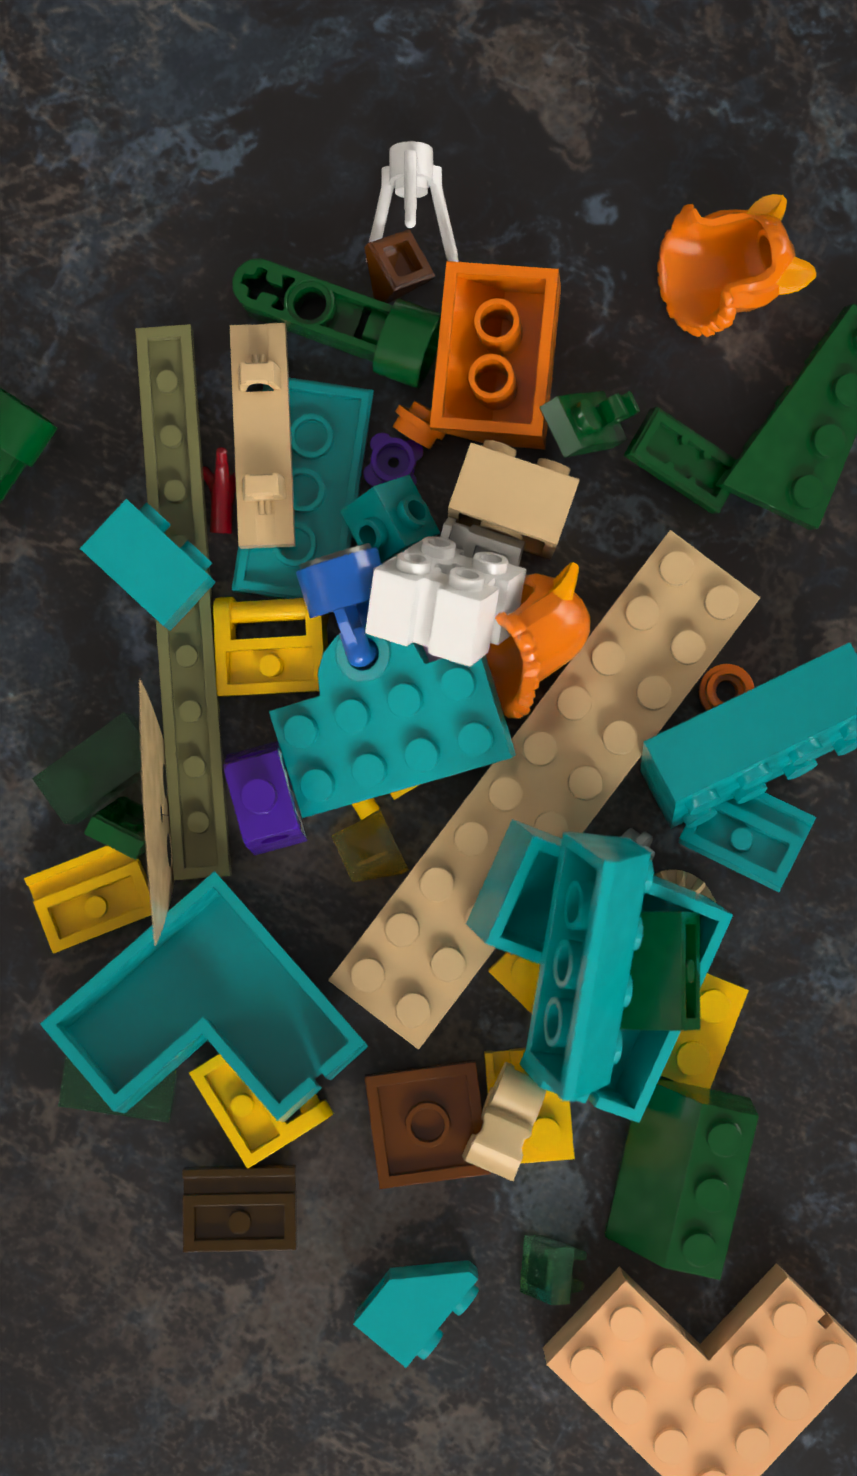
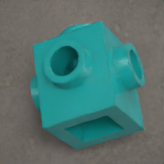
(390, 517)

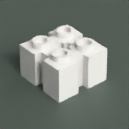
(444, 599)

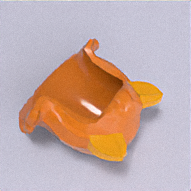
(727, 264)
(544, 636)

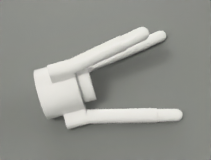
(411, 175)

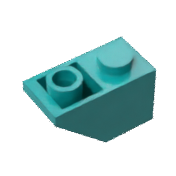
(413, 1303)

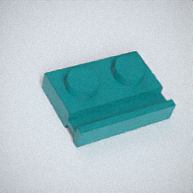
(753, 838)

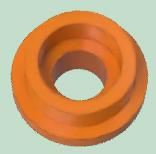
(415, 424)
(723, 673)

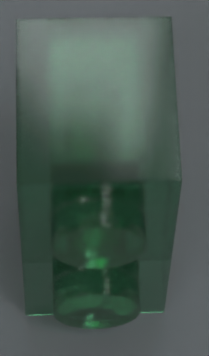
(94, 770)

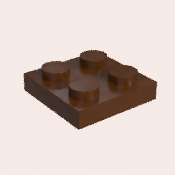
(424, 1122)

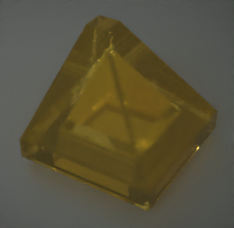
(369, 850)

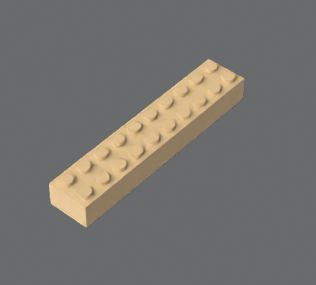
(564, 771)

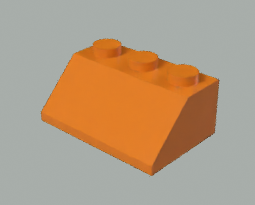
(496, 353)

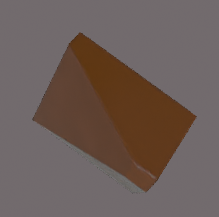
(396, 266)

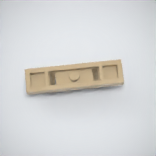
(262, 436)

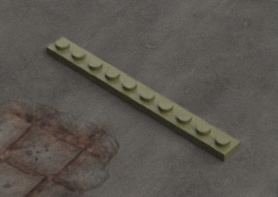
(188, 650)

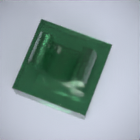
(548, 1270)

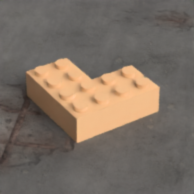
(711, 1403)

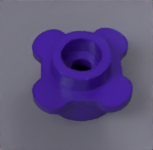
(383, 450)

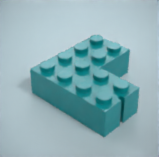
(514, 918)
(205, 980)

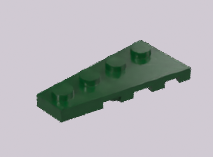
(805, 440)

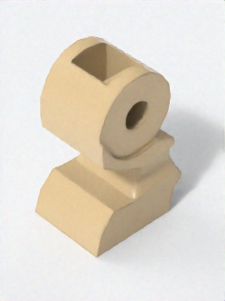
(507, 1122)

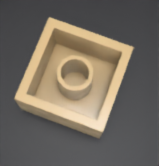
(513, 496)

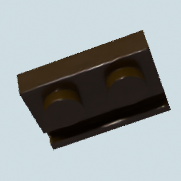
(239, 1208)

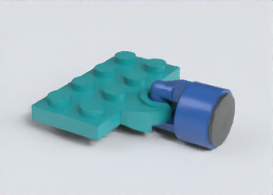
(382, 706)

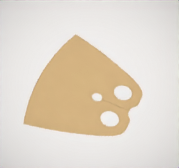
(152, 758)

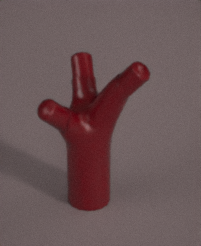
(223, 491)

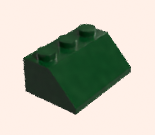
(683, 1177)

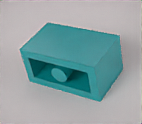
(149, 564)

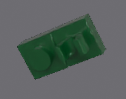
(588, 420)

